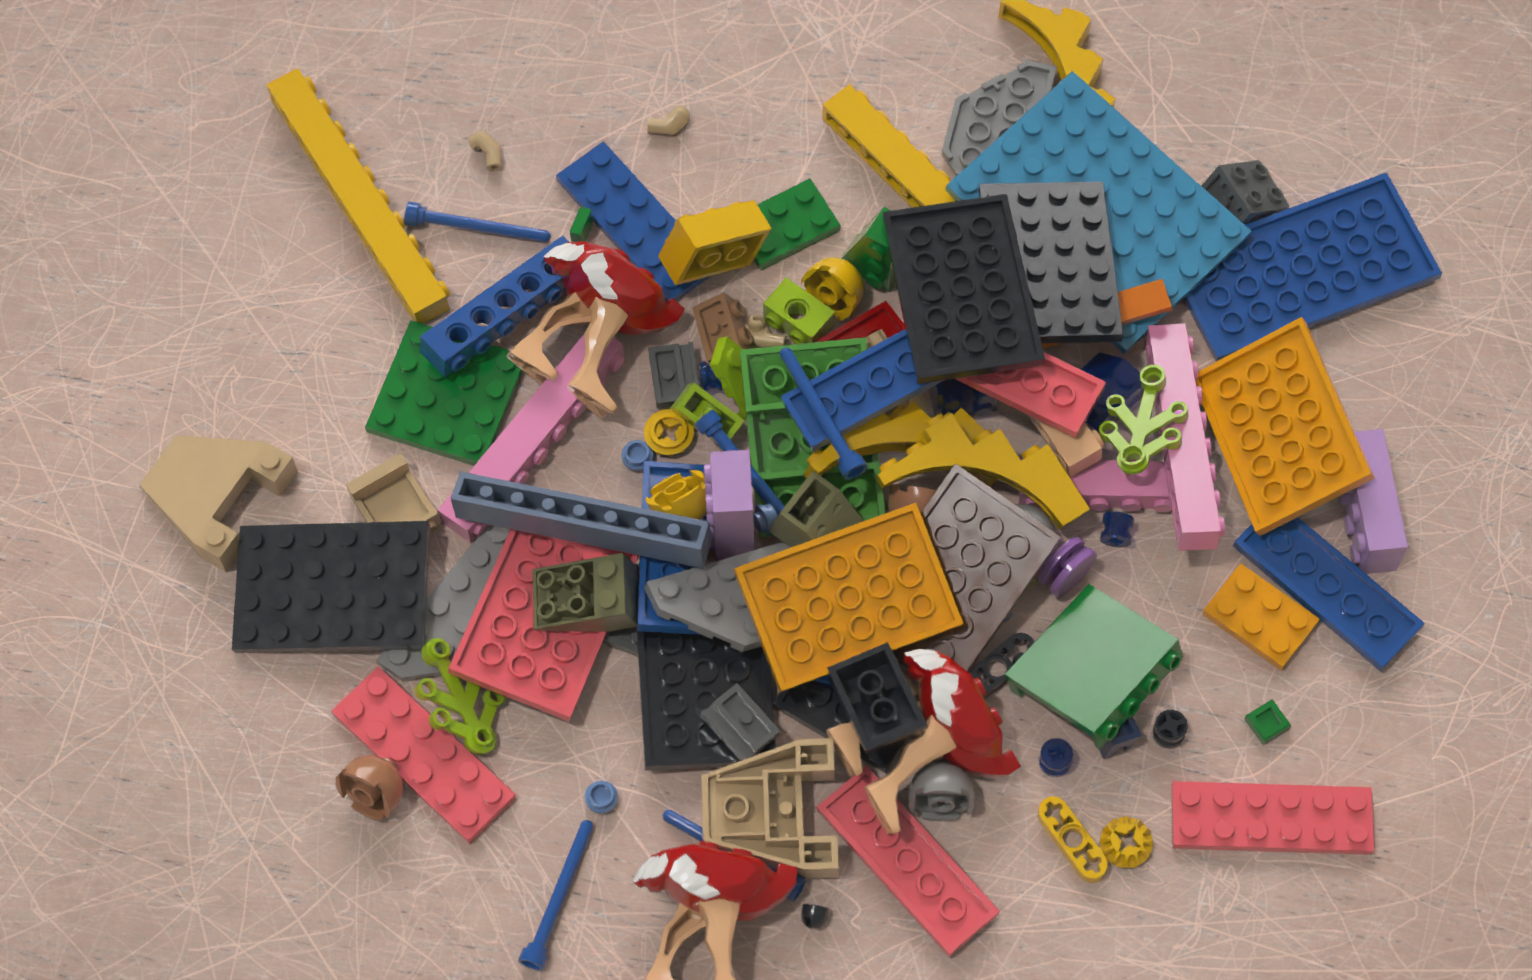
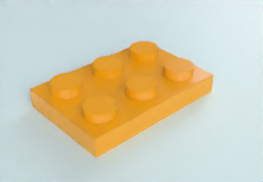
(1260, 616)

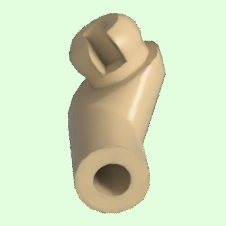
(671, 123)
(490, 146)
(761, 334)

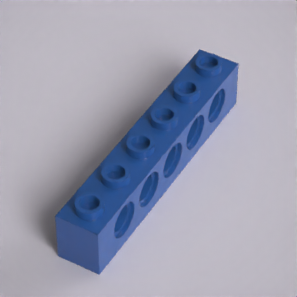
(486, 308)

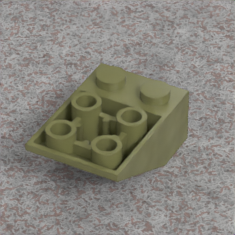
(814, 512)
(586, 595)

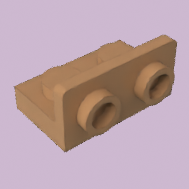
(721, 318)

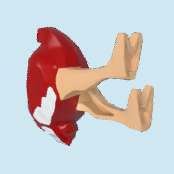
(608, 295)
(958, 729)
(711, 893)

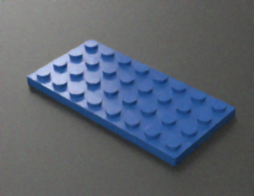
(1313, 266)

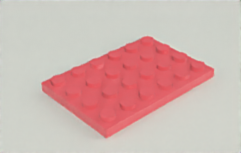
(500, 640)

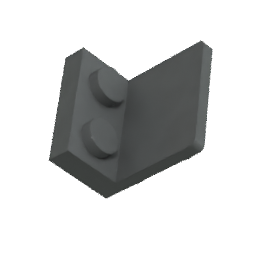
(1245, 190)

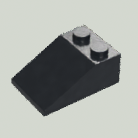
(876, 698)

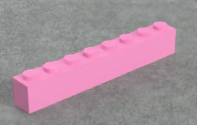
(534, 430)
(1187, 467)

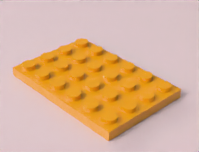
(1282, 427)
(847, 595)

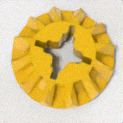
(653, 433)
(1131, 856)

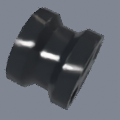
(1172, 722)

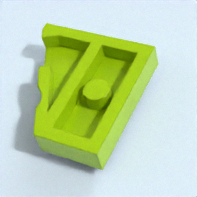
(727, 368)

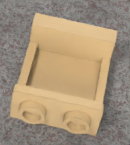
(392, 495)

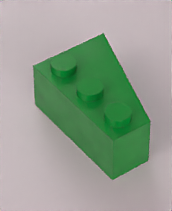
(871, 254)

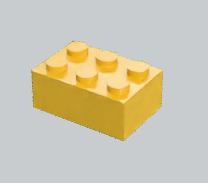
(714, 241)

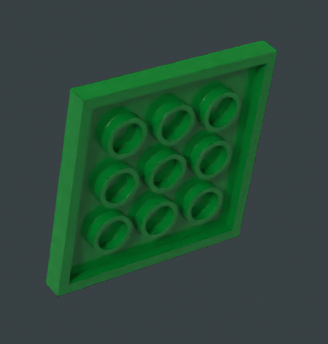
(442, 414)

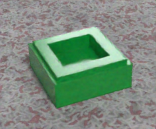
(581, 225)
(1267, 722)

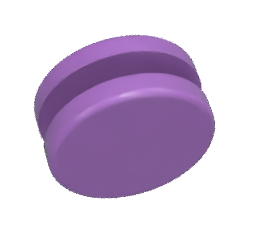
(1067, 566)

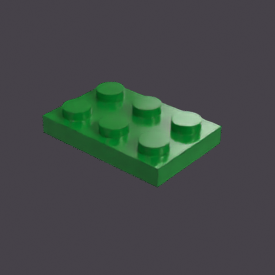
(797, 221)

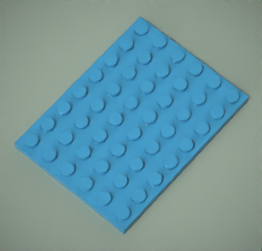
(1155, 211)

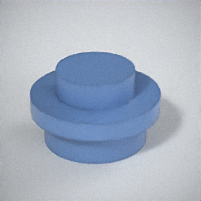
(635, 454)
(764, 517)
(601, 797)

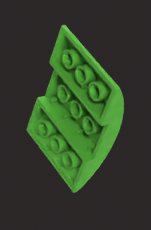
(775, 441)

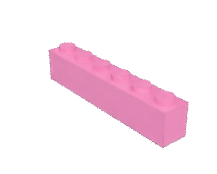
(1108, 487)

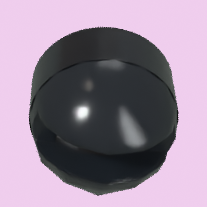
(814, 915)

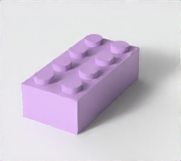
(729, 503)
(1375, 512)

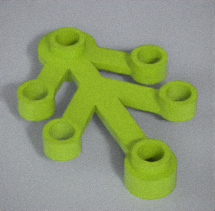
(1143, 425)
(459, 701)

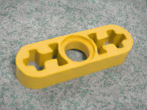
(1093, 854)

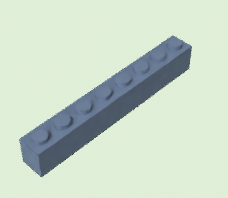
(582, 519)

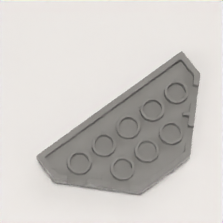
(992, 109)
(710, 599)
(450, 606)

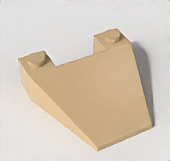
(201, 480)
(761, 807)

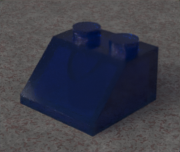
(1120, 379)

